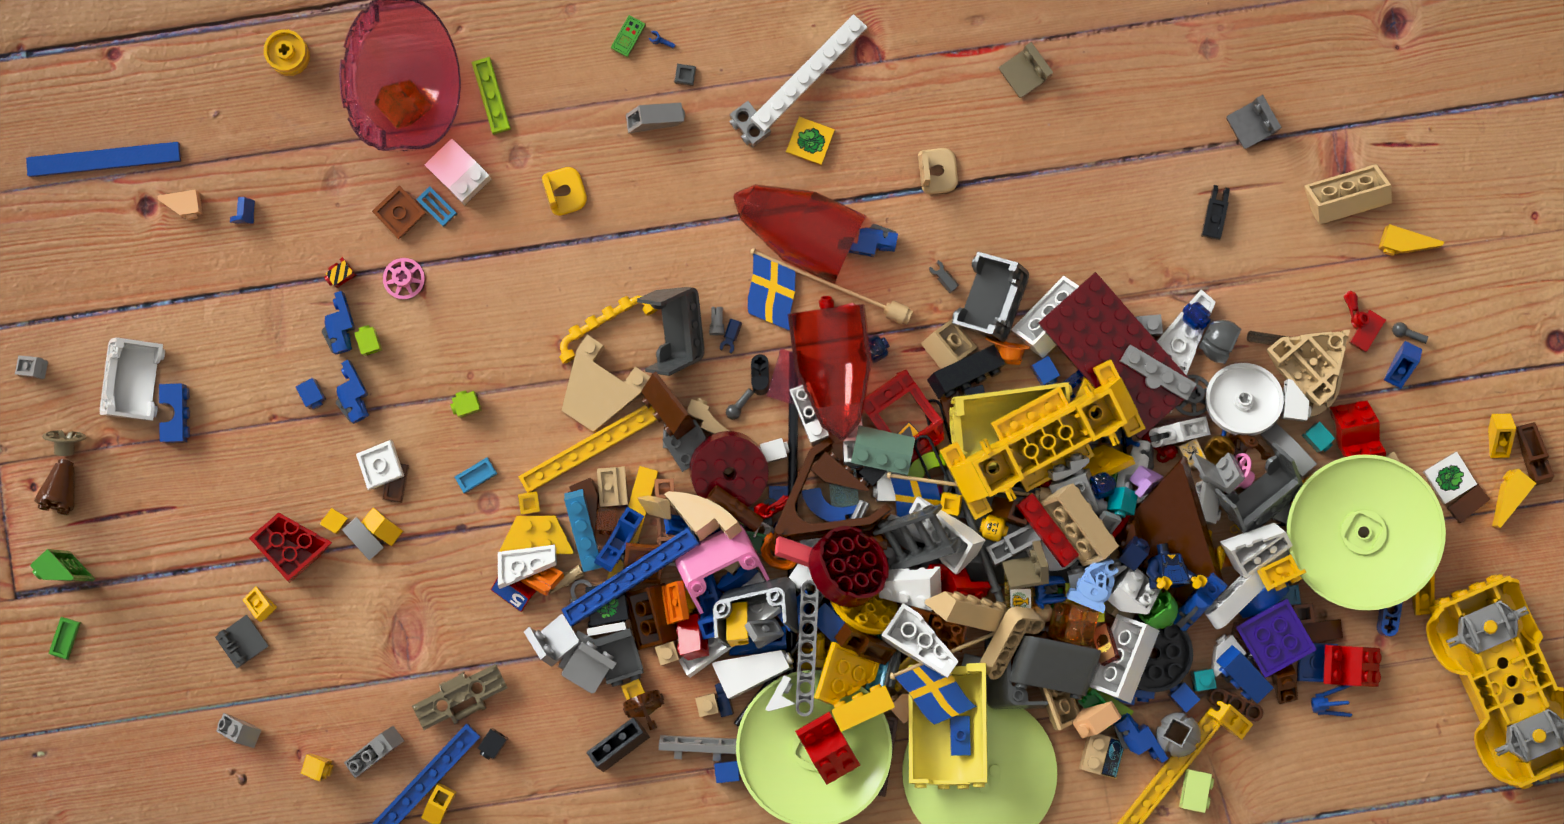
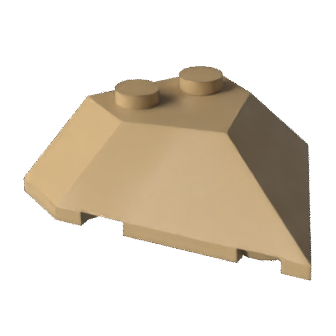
(1311, 362)

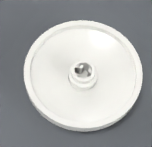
(1244, 399)

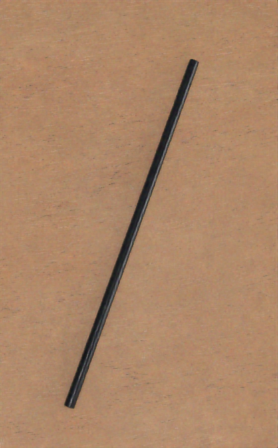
(792, 476)

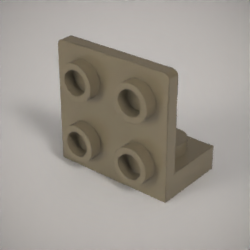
(1026, 70)
(1028, 570)

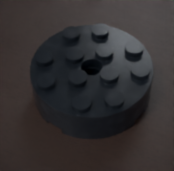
(1172, 660)

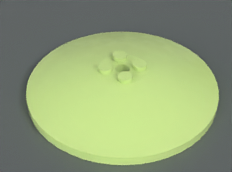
(1402, 539)
(782, 773)
(1019, 778)

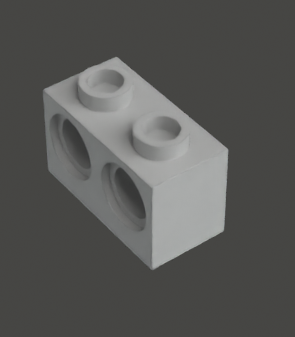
(748, 125)

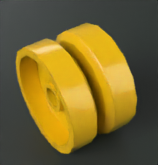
(297, 52)

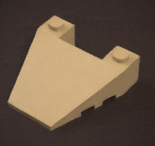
(595, 393)

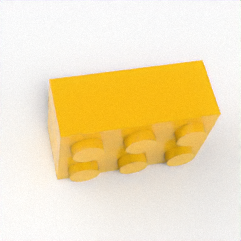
(862, 707)

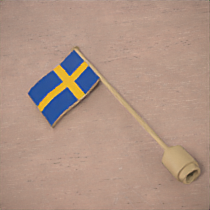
(774, 290)
(909, 488)
(941, 696)

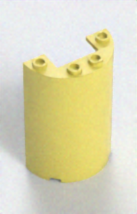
(973, 414)
(930, 744)

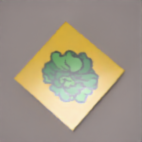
(810, 141)

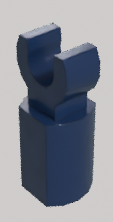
(731, 334)
(724, 703)

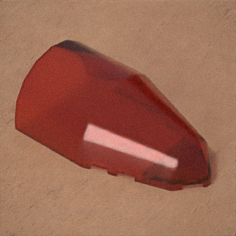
(801, 226)
(833, 363)

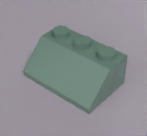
(883, 450)

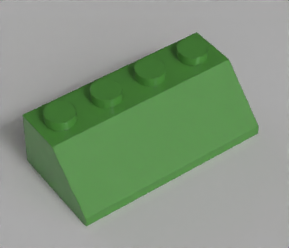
(60, 566)

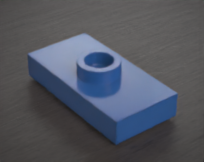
(960, 736)

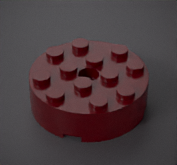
(725, 451)
(848, 566)

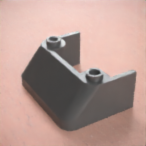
(681, 329)
(1266, 495)
(775, 592)
(1004, 695)

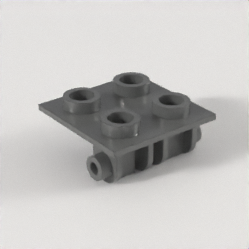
(685, 446)
(241, 641)

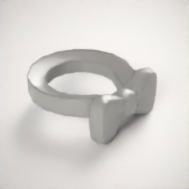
(574, 598)

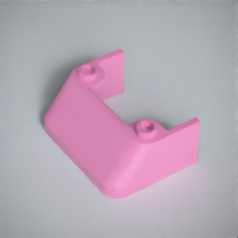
(713, 555)

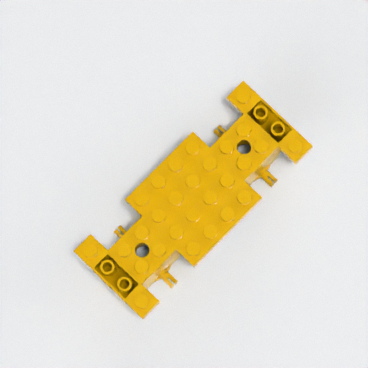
(1042, 437)

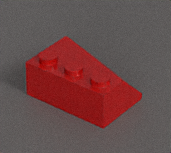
(289, 545)

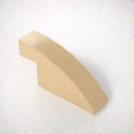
(703, 515)

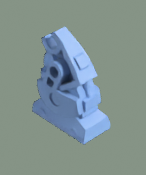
(1092, 587)

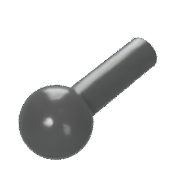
(1401, 330)
(733, 411)

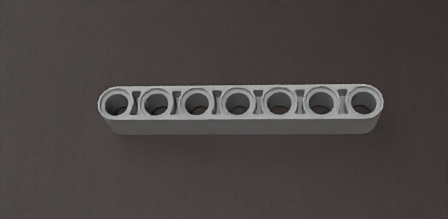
(807, 657)

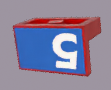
(515, 594)

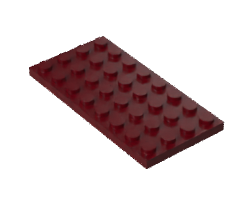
(1098, 327)

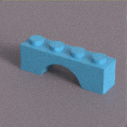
(582, 529)

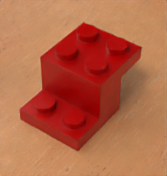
(1357, 429)
(960, 582)
(1352, 666)
(827, 748)

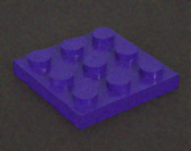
(1276, 638)

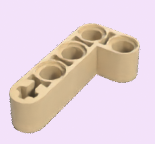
(1007, 638)

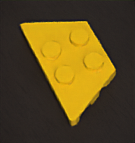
(1108, 460)
(536, 532)

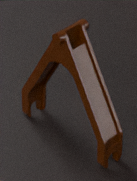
(796, 529)

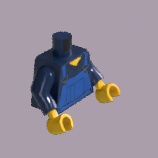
(1170, 571)

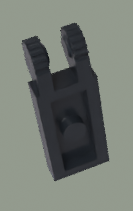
(1215, 214)

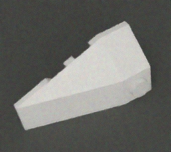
(954, 528)
(917, 640)

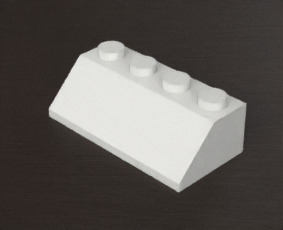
(1027, 328)
(1134, 645)

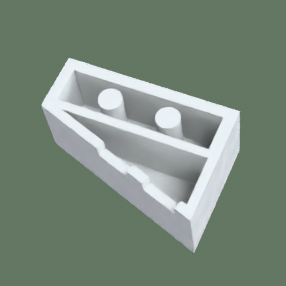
(1256, 548)
(912, 586)

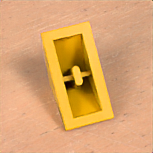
(382, 527)

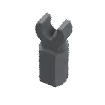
(944, 277)

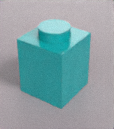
(1319, 437)
(1122, 502)
(1203, 679)

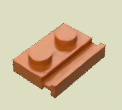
(544, 580)
(675, 602)

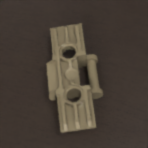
(457, 691)

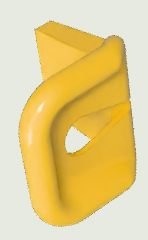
(564, 204)

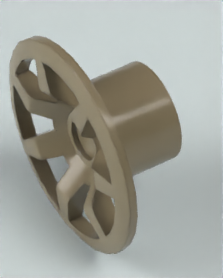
(64, 444)

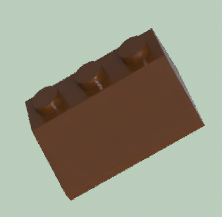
(666, 407)
(649, 617)

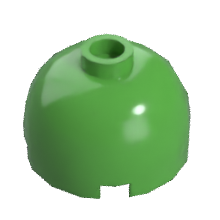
(1162, 612)

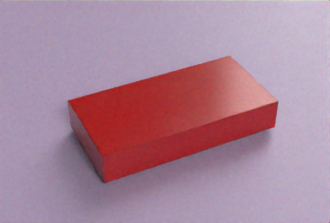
(1365, 336)

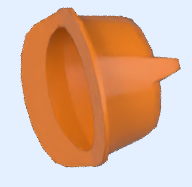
(1010, 352)

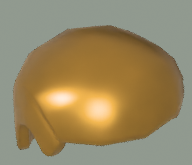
(1217, 448)

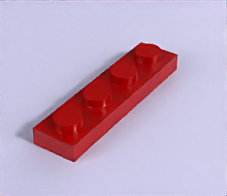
(1047, 530)

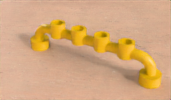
(593, 323)

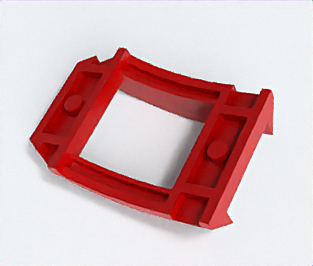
(892, 391)

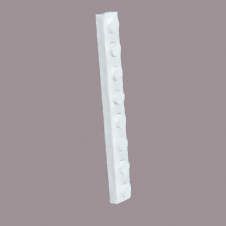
(808, 73)

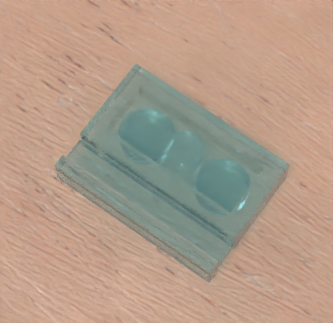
(843, 496)

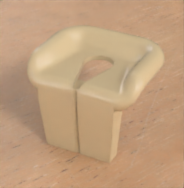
(938, 184)

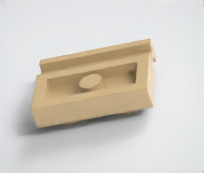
(612, 486)

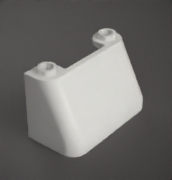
(130, 379)

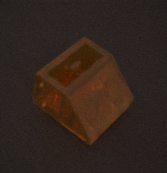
(402, 103)
(1073, 623)

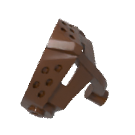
(1248, 442)
(640, 701)

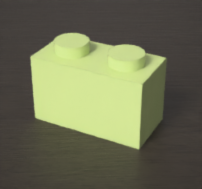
(1196, 790)

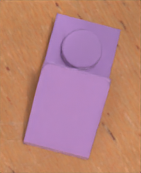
(1145, 480)

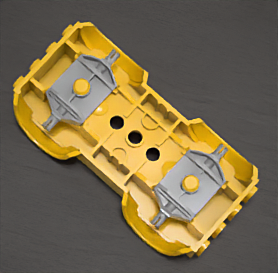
(1468, 639)

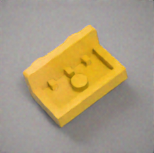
(1279, 573)

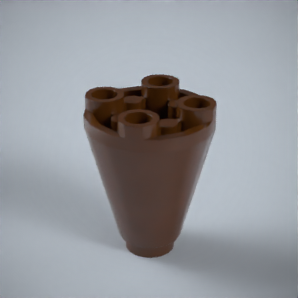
(58, 489)

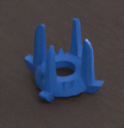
(1042, 598)

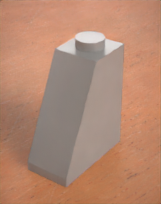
(654, 117)

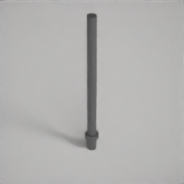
(996, 589)

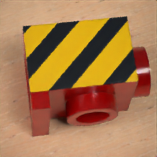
(339, 273)

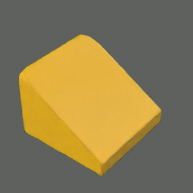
(333, 521)

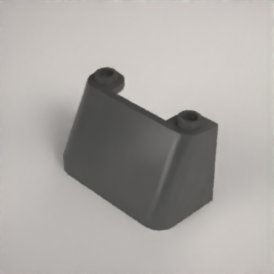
(993, 297)
(1054, 666)

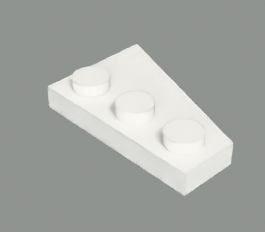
(523, 563)

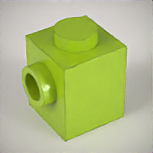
(368, 340)
(465, 404)

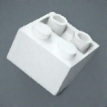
(1133, 592)

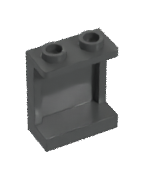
(625, 653)

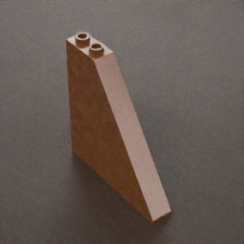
(1175, 517)

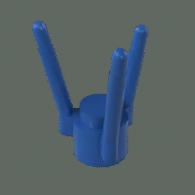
(1321, 705)

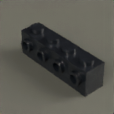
(965, 372)

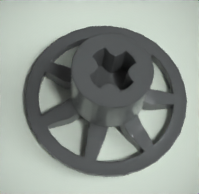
(1195, 397)

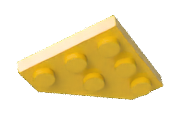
(843, 674)

